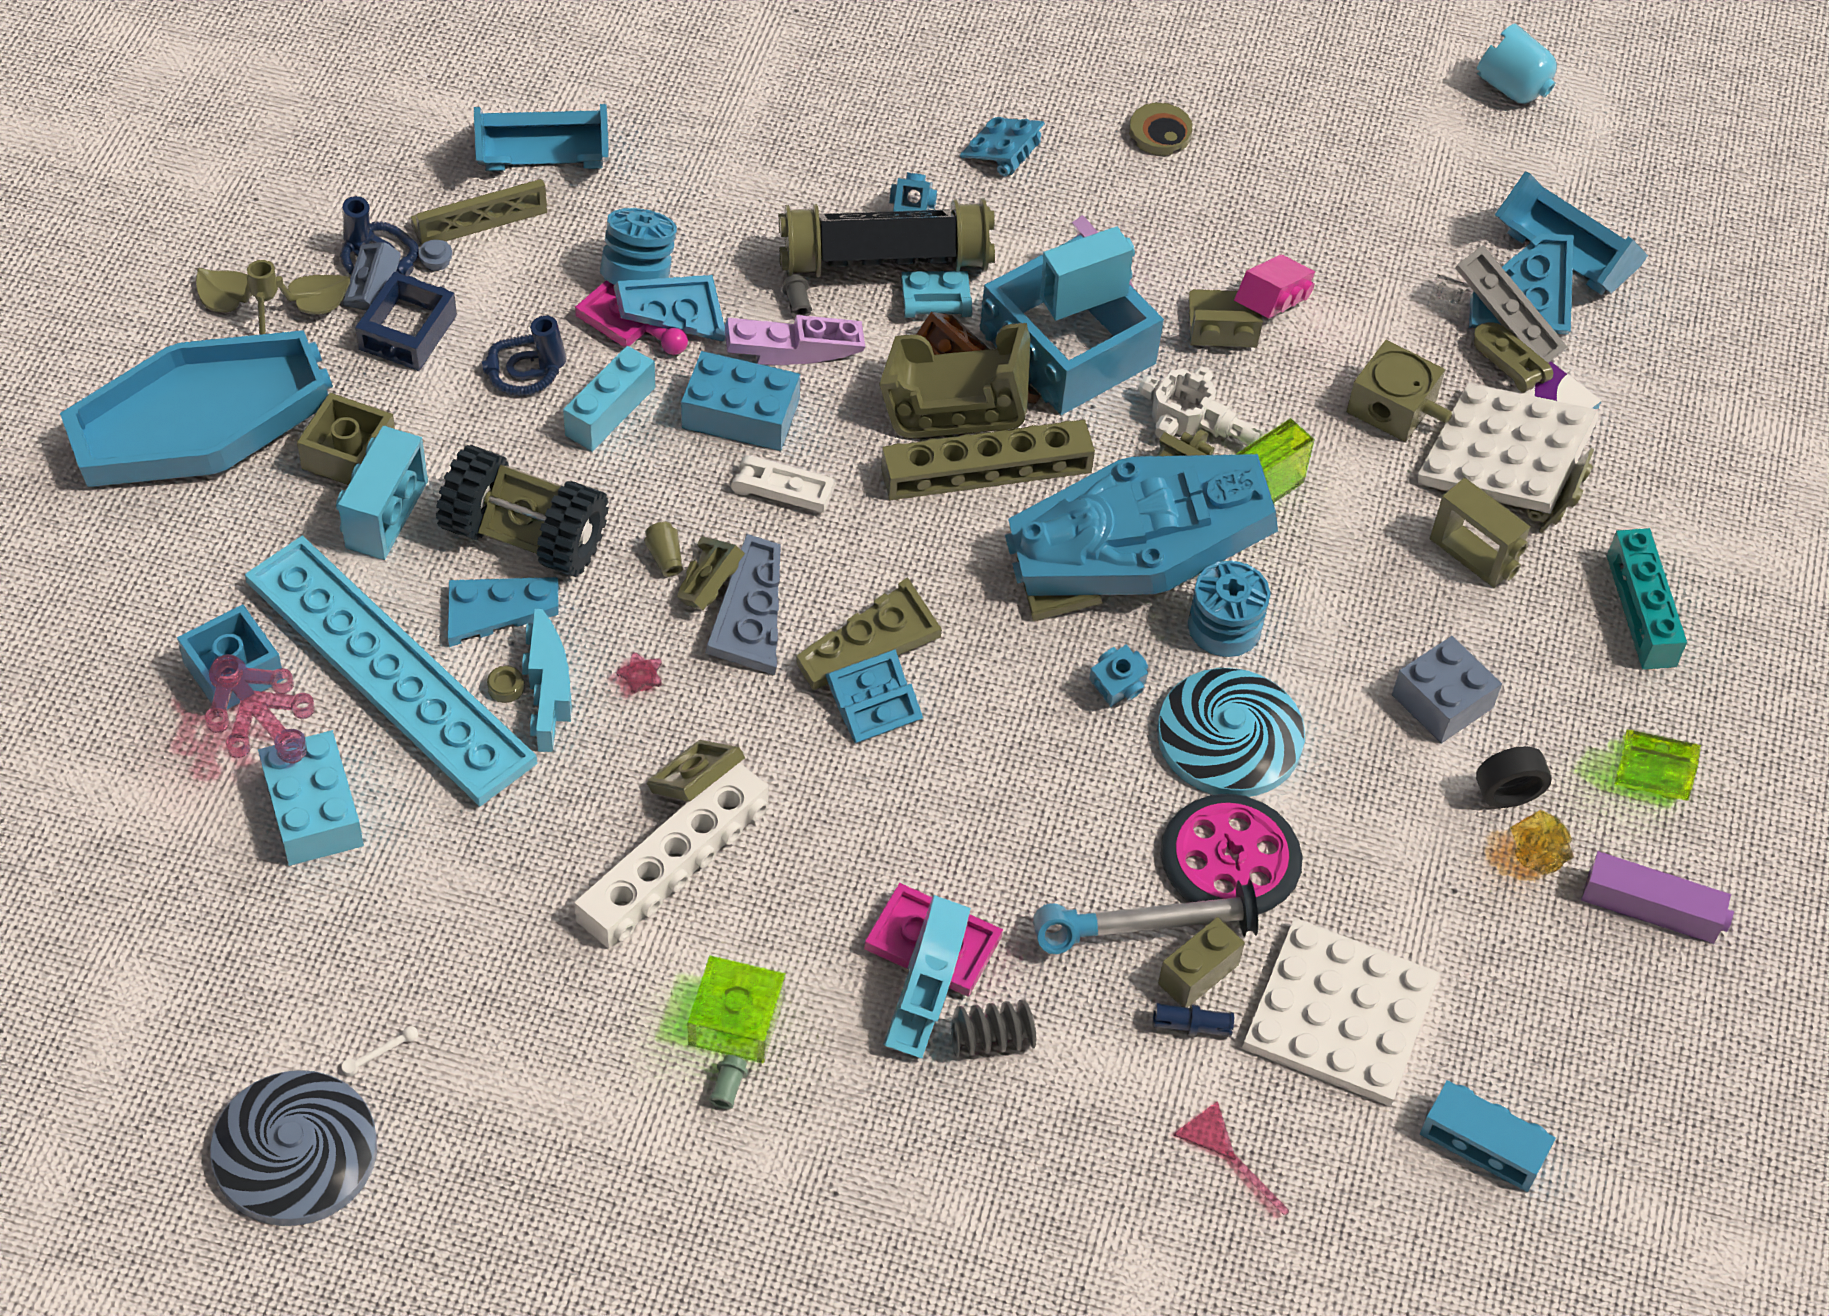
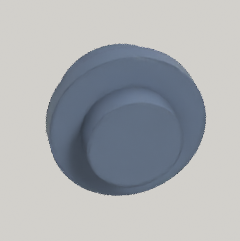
(435, 254)

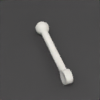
(350, 1066)

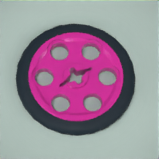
(1216, 811)

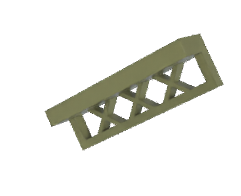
(481, 212)

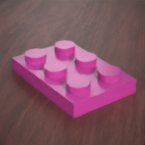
(901, 923)

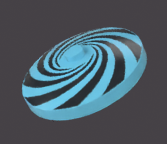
(1230, 732)

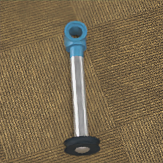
(1075, 925)

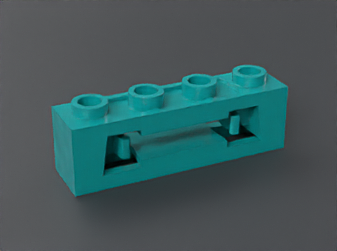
(1646, 599)

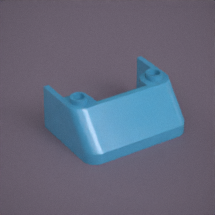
(541, 138)
(1597, 250)

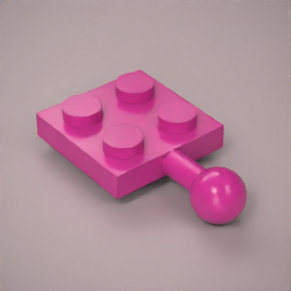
(603, 314)

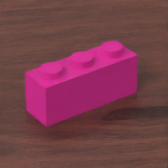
(1275, 286)

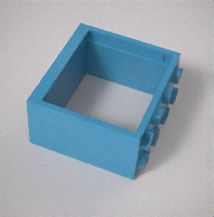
(1074, 381)

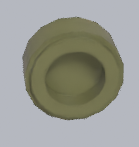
(505, 684)

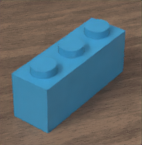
(1487, 1135)

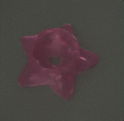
(641, 682)

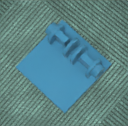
(1006, 142)

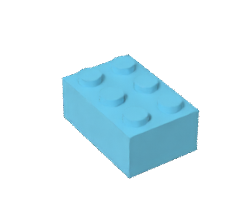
(382, 492)
(312, 801)

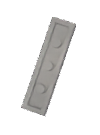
(1509, 304)

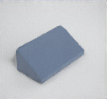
(371, 272)

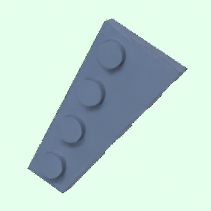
(749, 612)

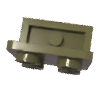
(1222, 321)

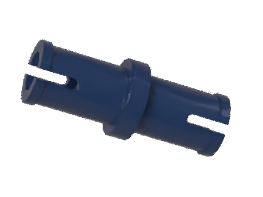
(1193, 1020)

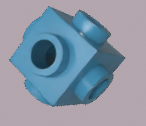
(900, 193)
(1119, 674)

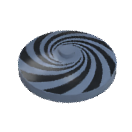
(293, 1148)

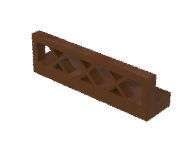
(950, 336)

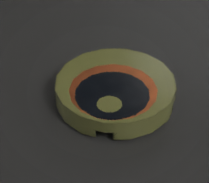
(1160, 128)

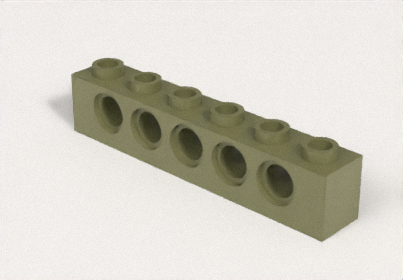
(987, 459)

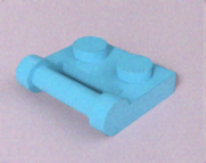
(936, 292)

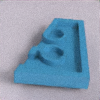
(673, 303)
(490, 604)

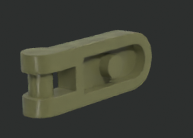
(1511, 356)

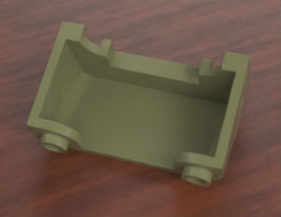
(957, 390)

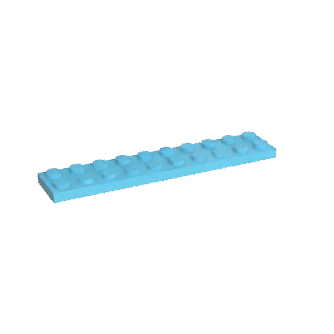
(392, 670)

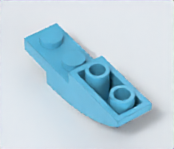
(548, 678)
(928, 976)

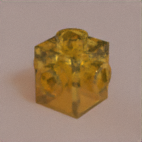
(1542, 842)

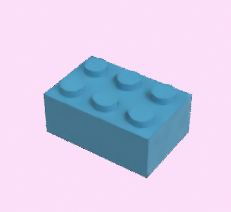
(740, 400)

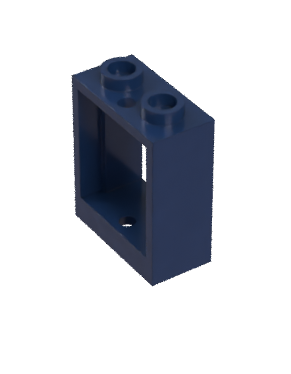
(407, 350)

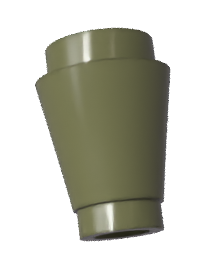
(664, 547)

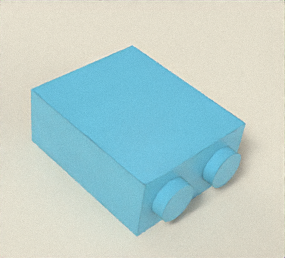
(1086, 272)

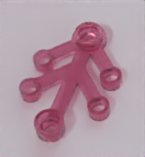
(256, 704)

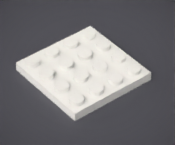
(1509, 446)
(1341, 1011)

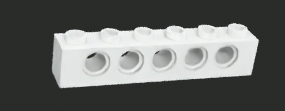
(651, 858)

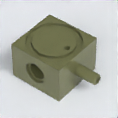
(1397, 391)

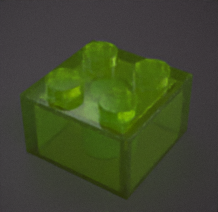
(736, 1009)

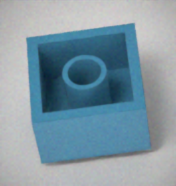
(230, 634)

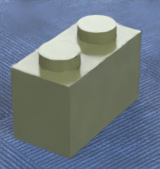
(1201, 963)

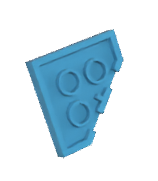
(1545, 278)

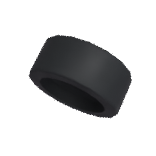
(1513, 777)

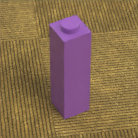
(1657, 897)

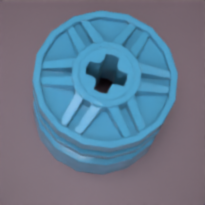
(637, 245)
(1228, 608)

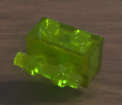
(1657, 765)

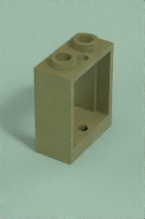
(1491, 518)

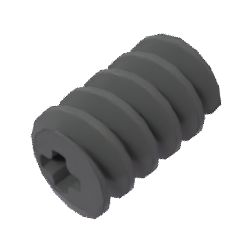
(992, 1027)

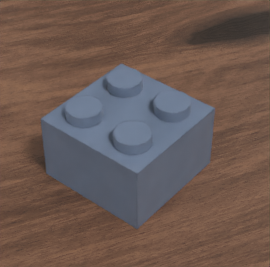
(1446, 689)

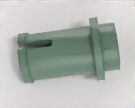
(731, 1072)

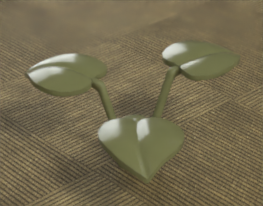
(226, 289)

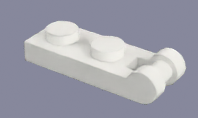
(783, 483)

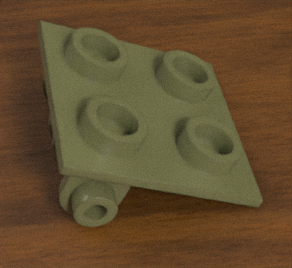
(1569, 496)

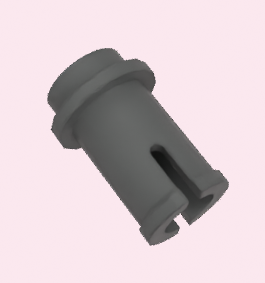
(796, 290)

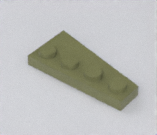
(892, 623)

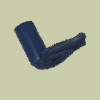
(359, 231)
(548, 350)

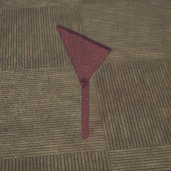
(1210, 1132)

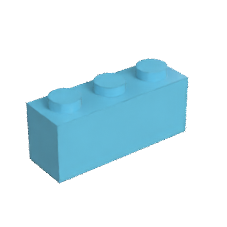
(609, 398)

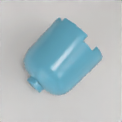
(1519, 66)

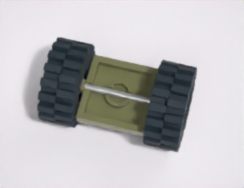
(522, 510)

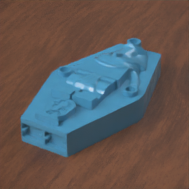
(196, 408)
(1142, 525)

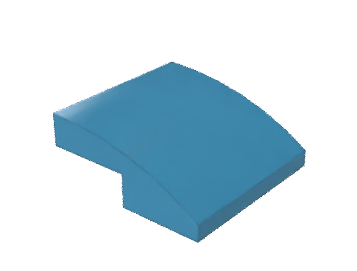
(874, 696)

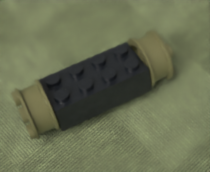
(886, 235)

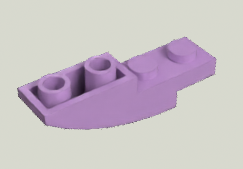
(803, 342)

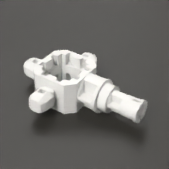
(1210, 414)

